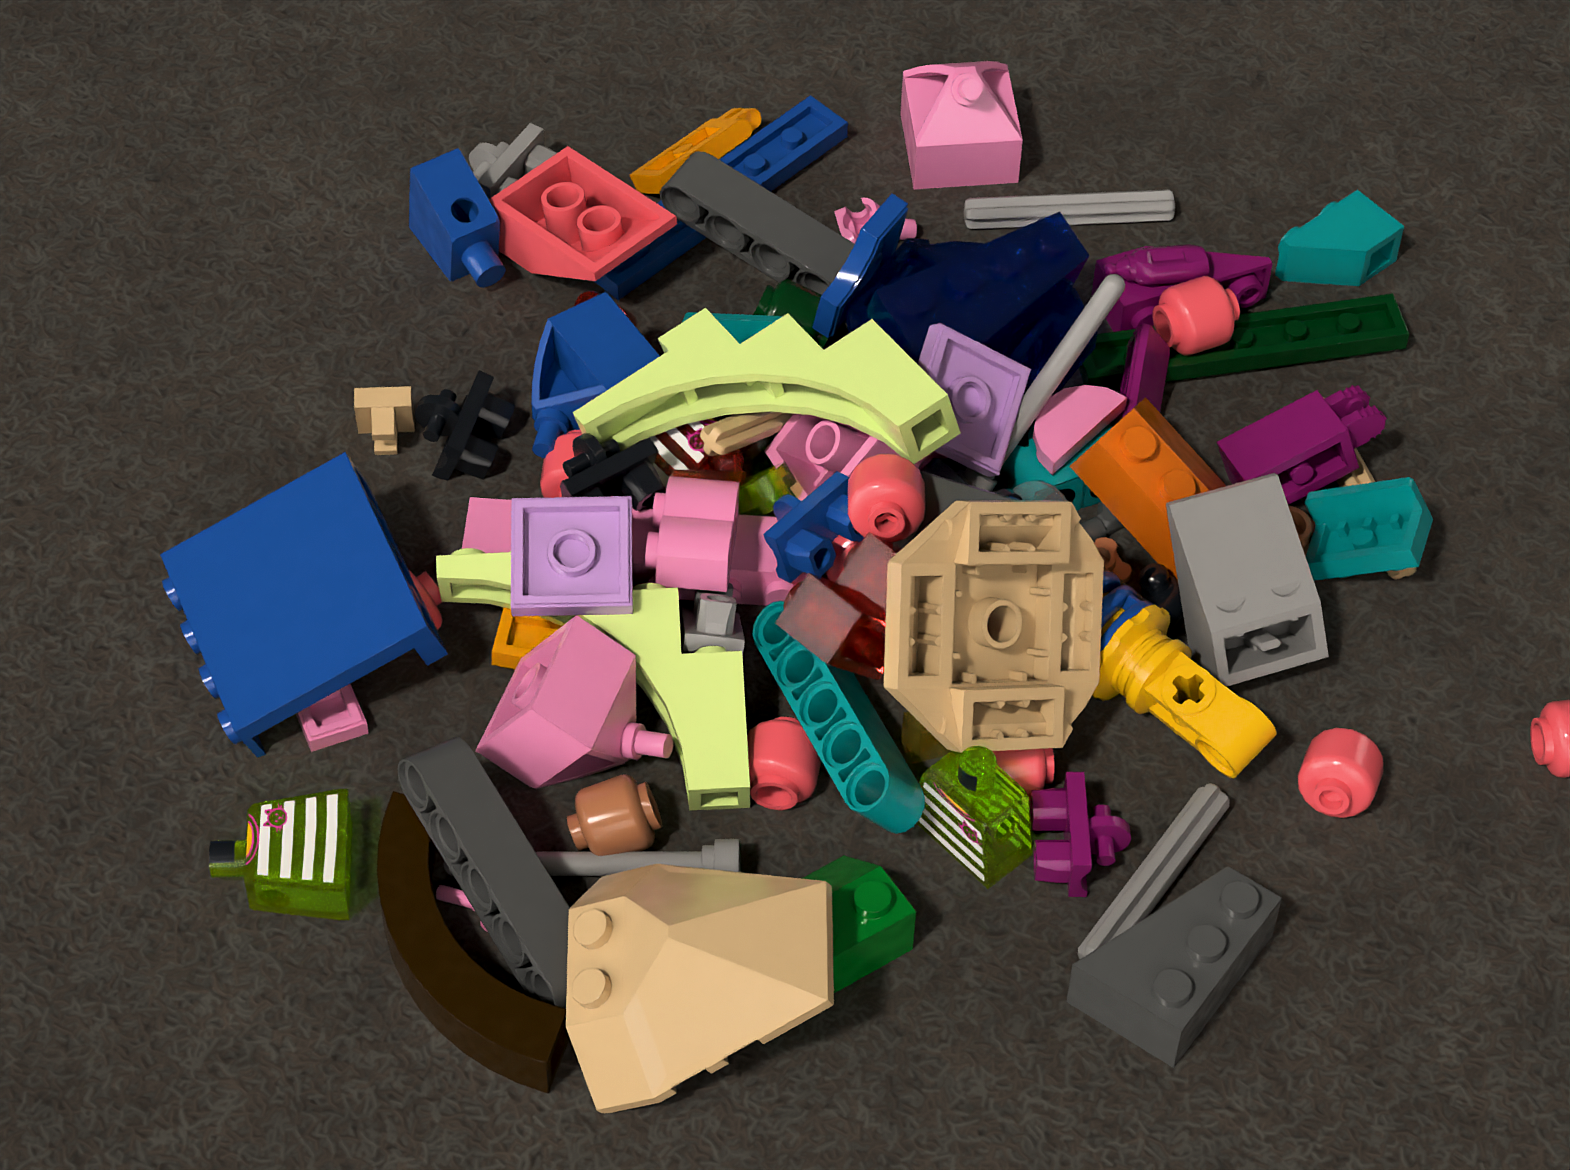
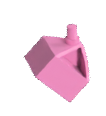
(960, 125)
(820, 447)
(570, 711)

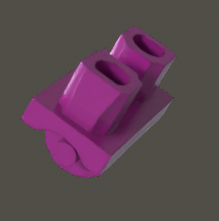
(1067, 812)

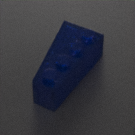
(985, 289)

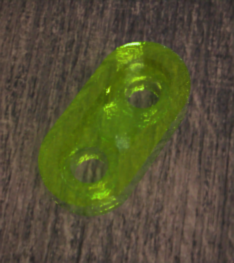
(764, 489)

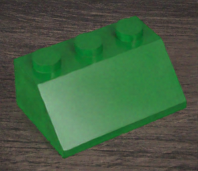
(868, 917)

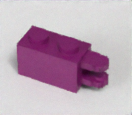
(1304, 441)

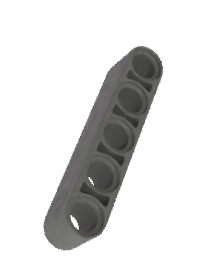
(754, 223)
(492, 864)

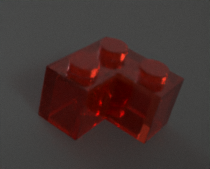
(845, 617)

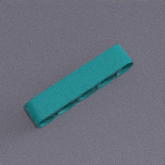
(842, 729)

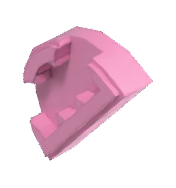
(1072, 421)

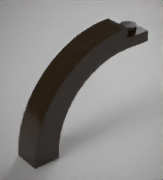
(461, 1000)

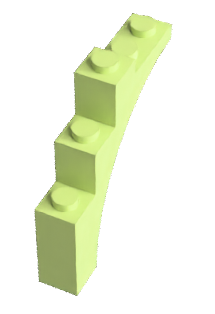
(781, 369)
(693, 692)

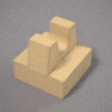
(384, 414)

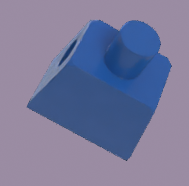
(455, 219)

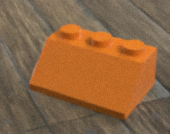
(1140, 470)

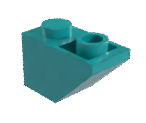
(1341, 245)

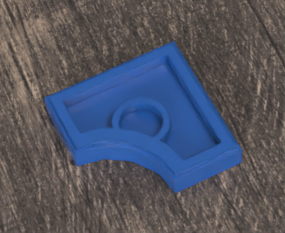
(872, 249)

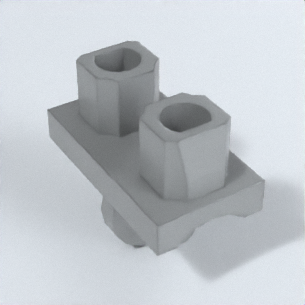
(504, 164)
(711, 622)

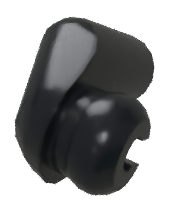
(1162, 590)

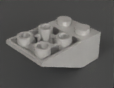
(1245, 582)

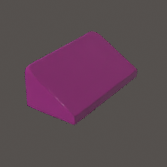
(1144, 369)

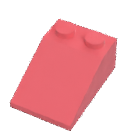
(575, 219)

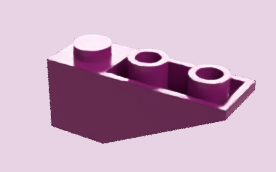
(1243, 274)

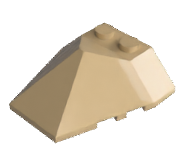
(688, 969)

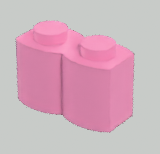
(695, 533)

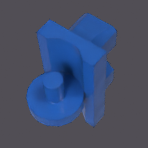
(808, 527)

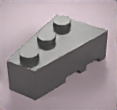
(1177, 964)

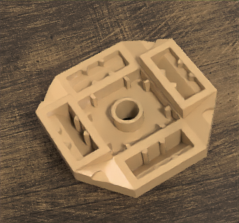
(1036, 659)

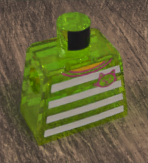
(977, 813)
(293, 855)

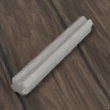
(1075, 207)
(1160, 867)

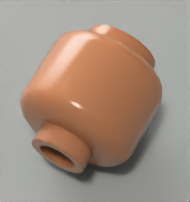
(615, 817)

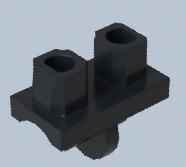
(444, 417)
(604, 470)

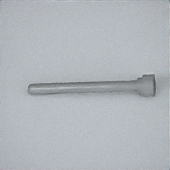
(1056, 369)
(722, 855)

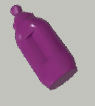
(1161, 265)

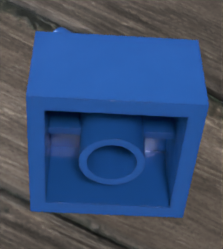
(580, 359)

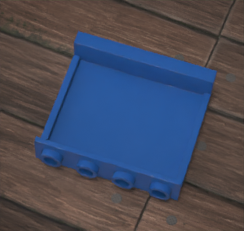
(296, 599)

